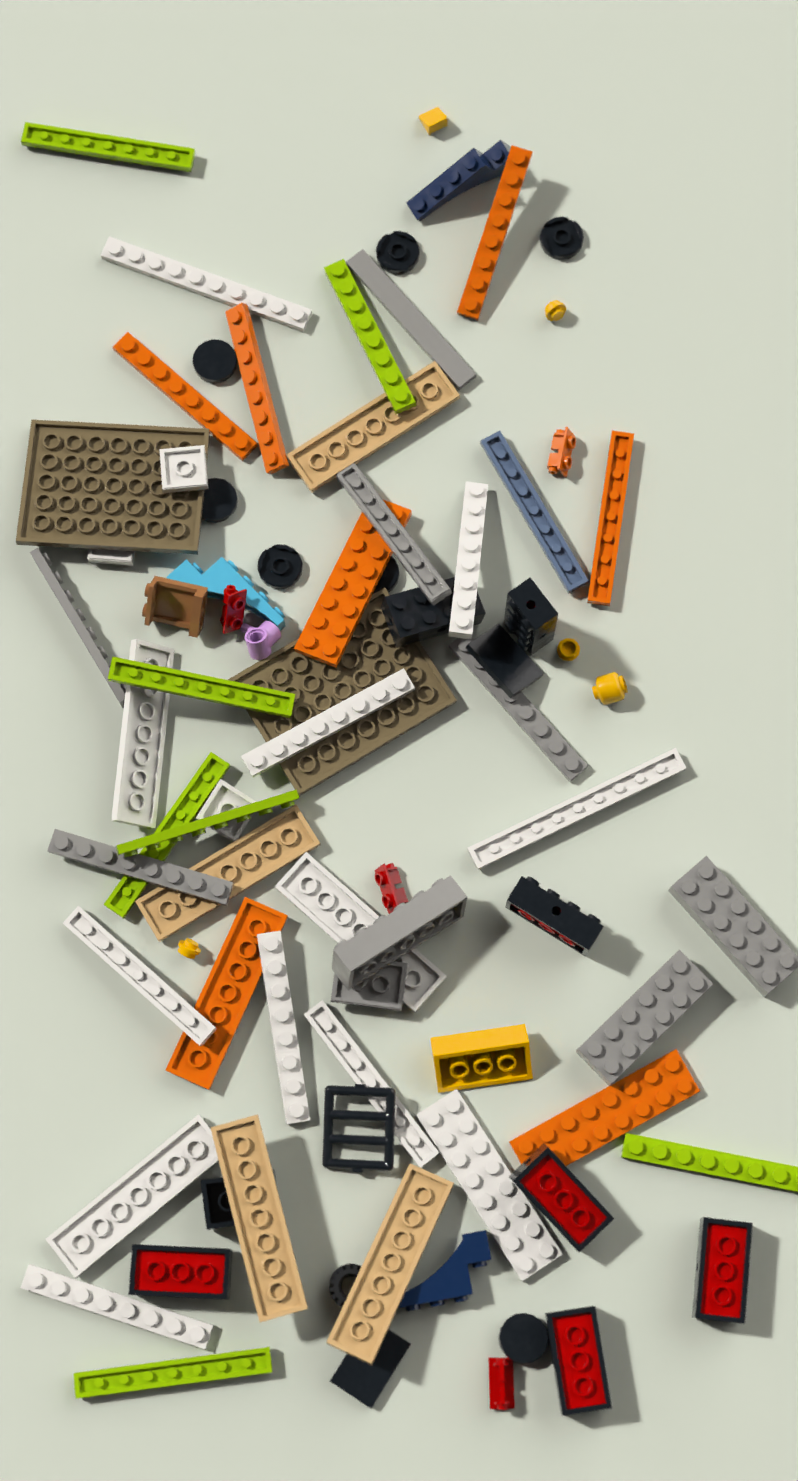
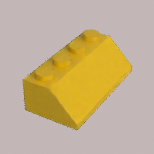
(481, 1058)

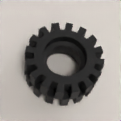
(336, 1280)

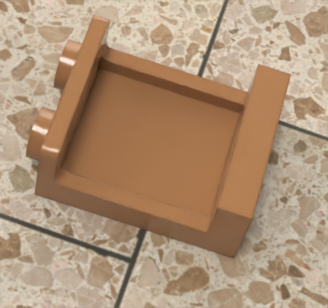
(175, 604)

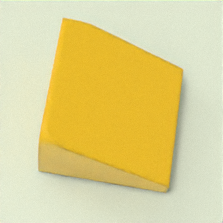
(433, 120)

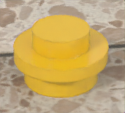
(555, 310)
(568, 649)
(189, 948)

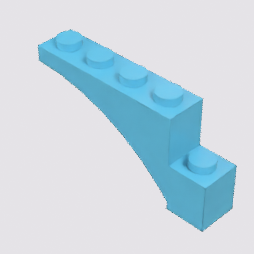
(223, 574)

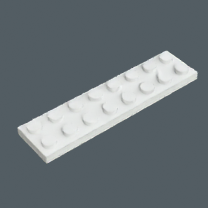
(142, 743)
(343, 914)
(488, 1185)
(135, 1197)

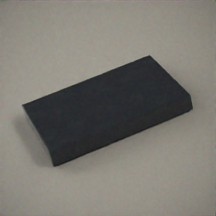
(504, 660)
(366, 1380)

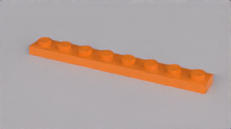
(494, 232)
(257, 388)
(185, 396)
(610, 518)

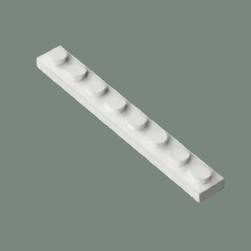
(468, 561)
(328, 723)
(140, 976)
(283, 1027)
(363, 1072)
(117, 1306)

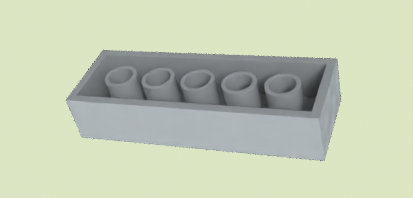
(735, 926)
(398, 932)
(644, 1017)

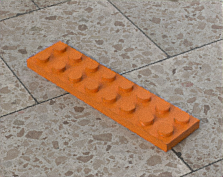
(347, 591)
(226, 993)
(611, 1111)

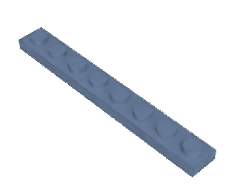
(534, 512)

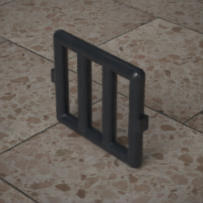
(387, 1117)

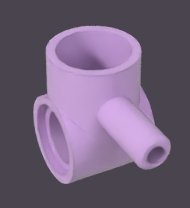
(260, 639)

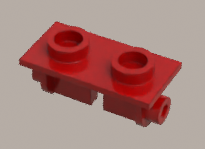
(234, 609)
(387, 877)
(501, 1383)

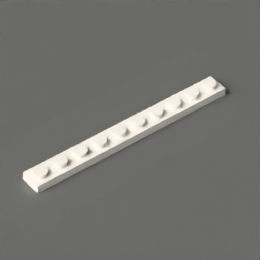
(206, 283)
(576, 808)

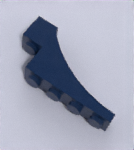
(463, 175)
(453, 1277)

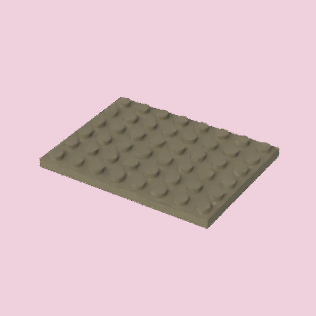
(104, 488)
(318, 686)

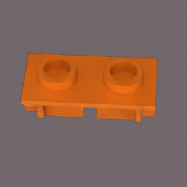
(562, 442)

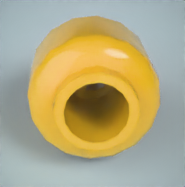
(610, 688)

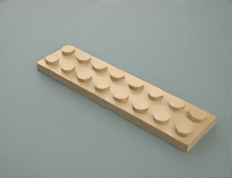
(370, 428)
(241, 862)
(259, 1218)
(390, 1264)

